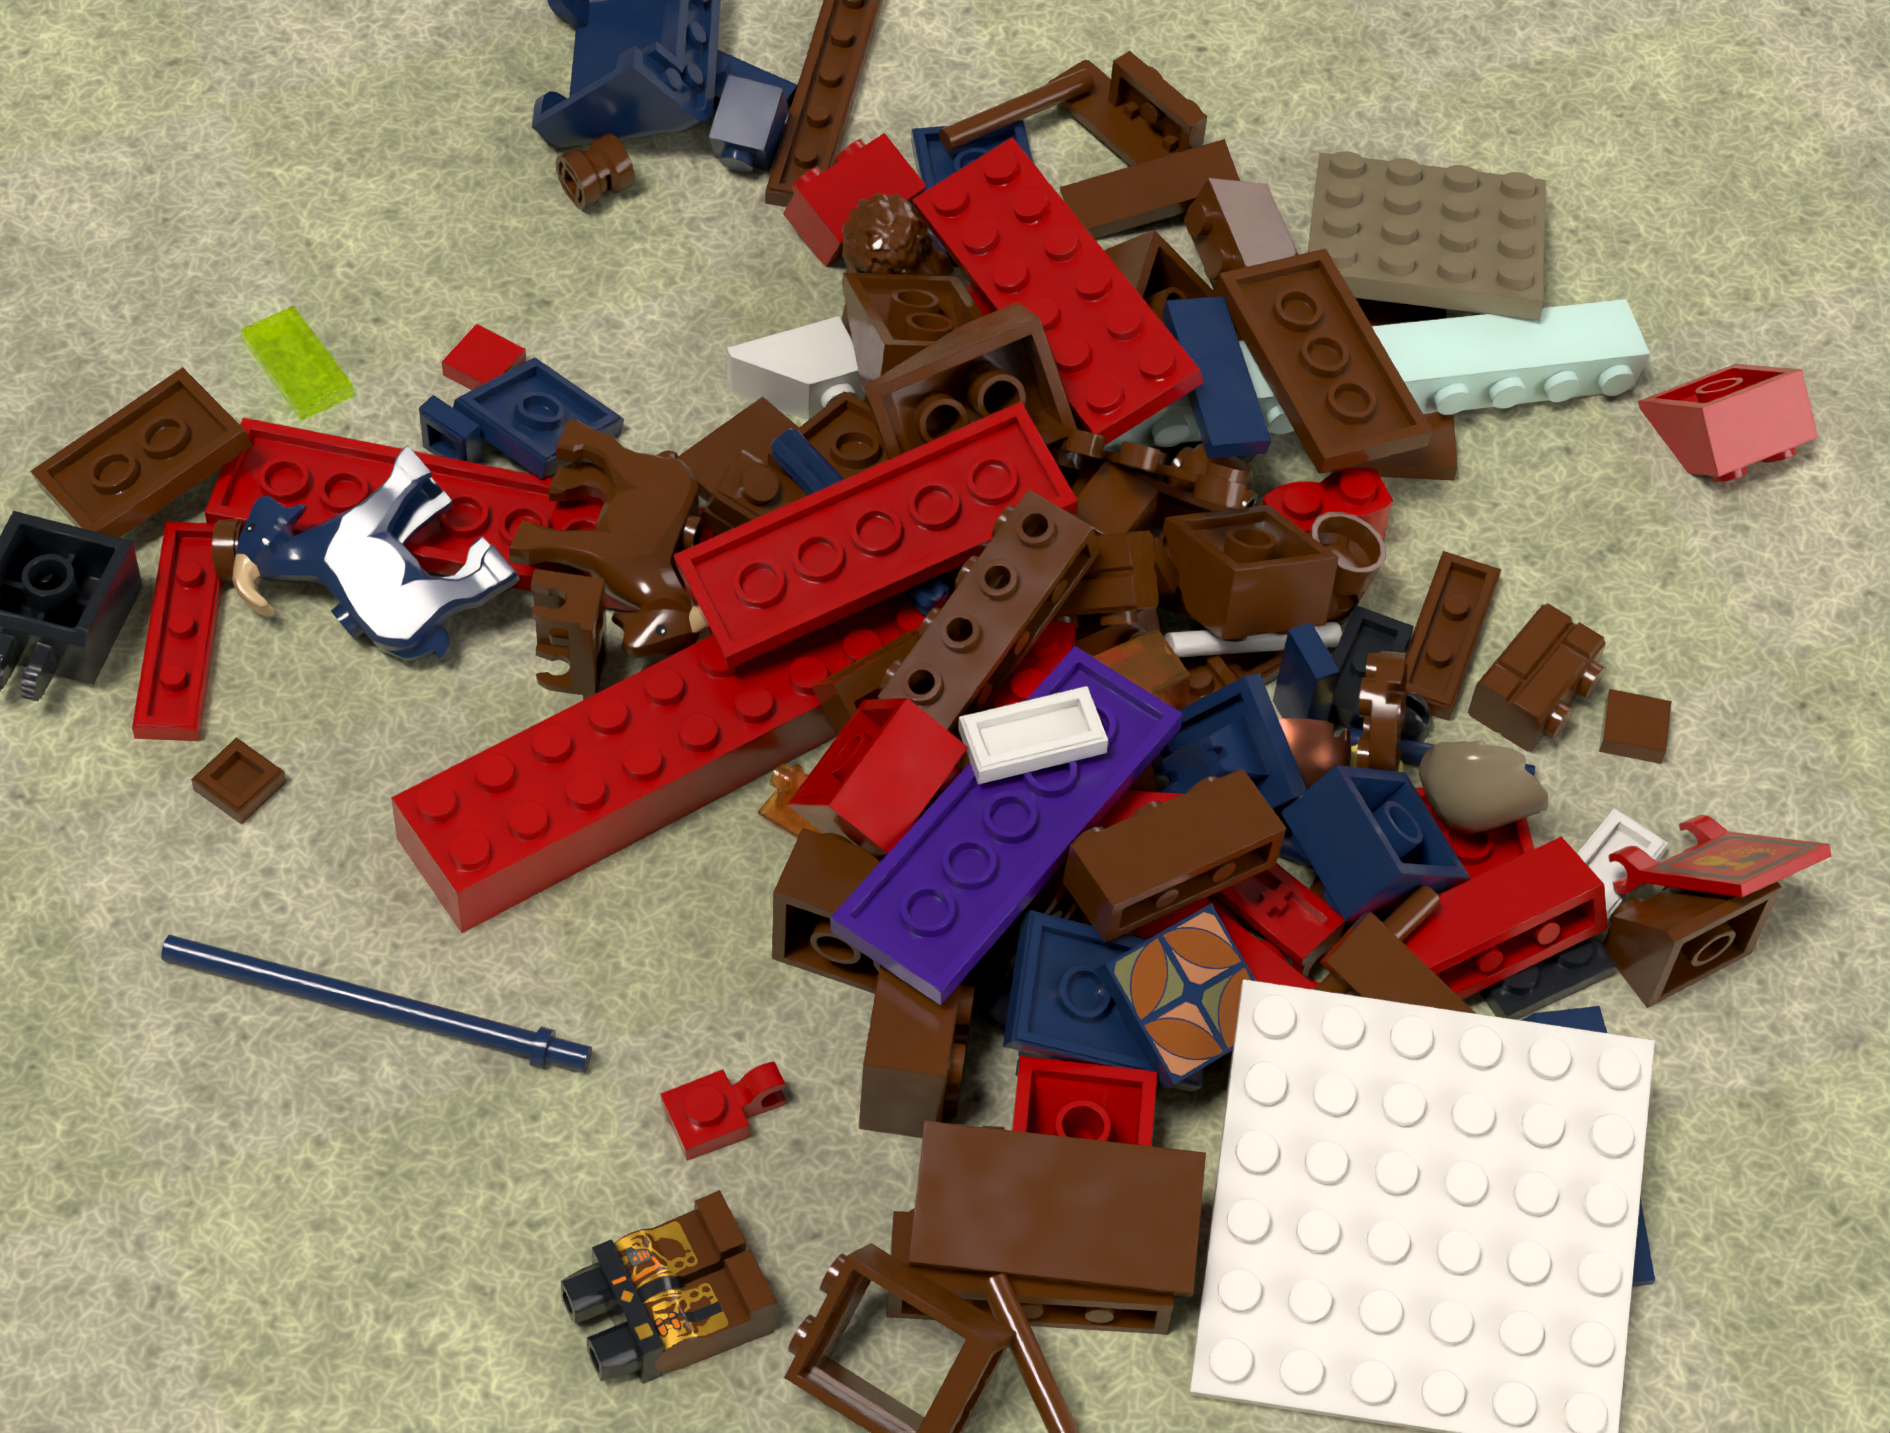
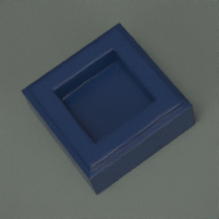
(449, 432)

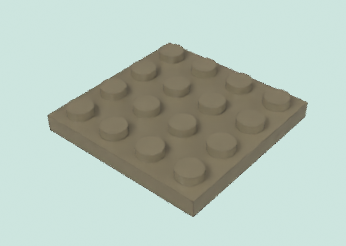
(1432, 233)

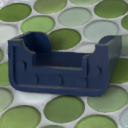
(634, 70)

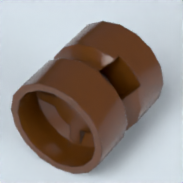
(1360, 558)

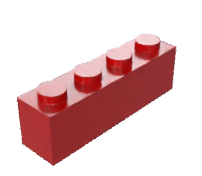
(1511, 918)

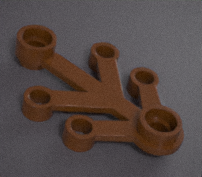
(1212, 481)

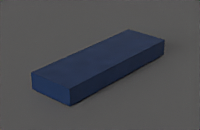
(1226, 401)

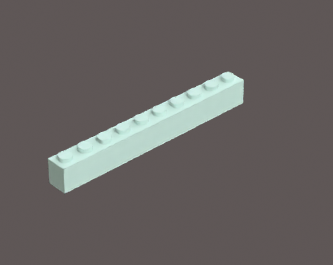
(1468, 366)

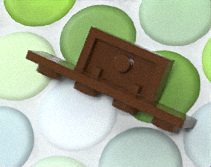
(1136, 111)

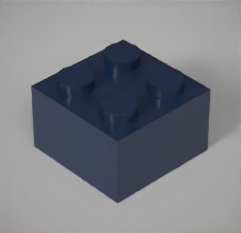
(1371, 841)

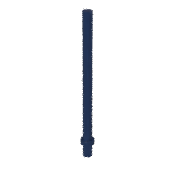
(539, 1046)

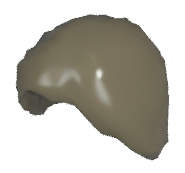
(1479, 785)

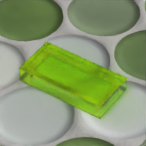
(297, 363)

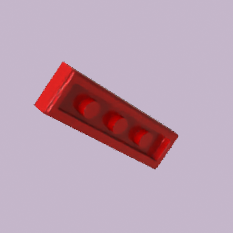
(179, 636)

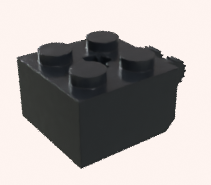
(61, 600)

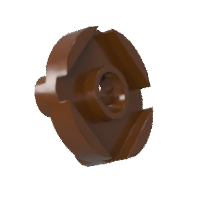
(1384, 710)

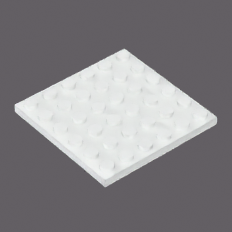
(1423, 1216)

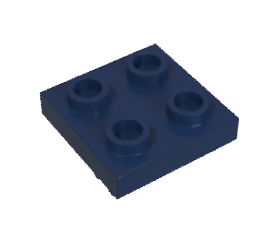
(1229, 733)

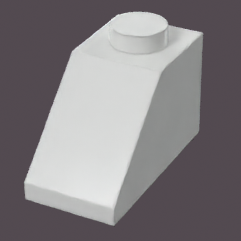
(796, 368)

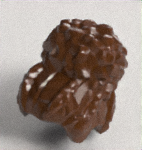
(891, 239)

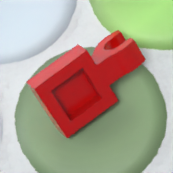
(715, 1113)

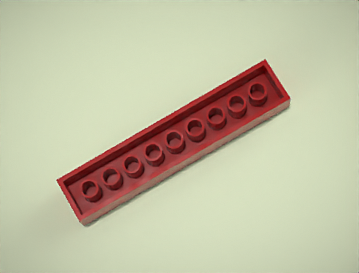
(626, 763)

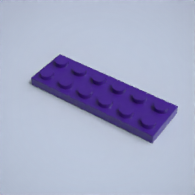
(997, 843)

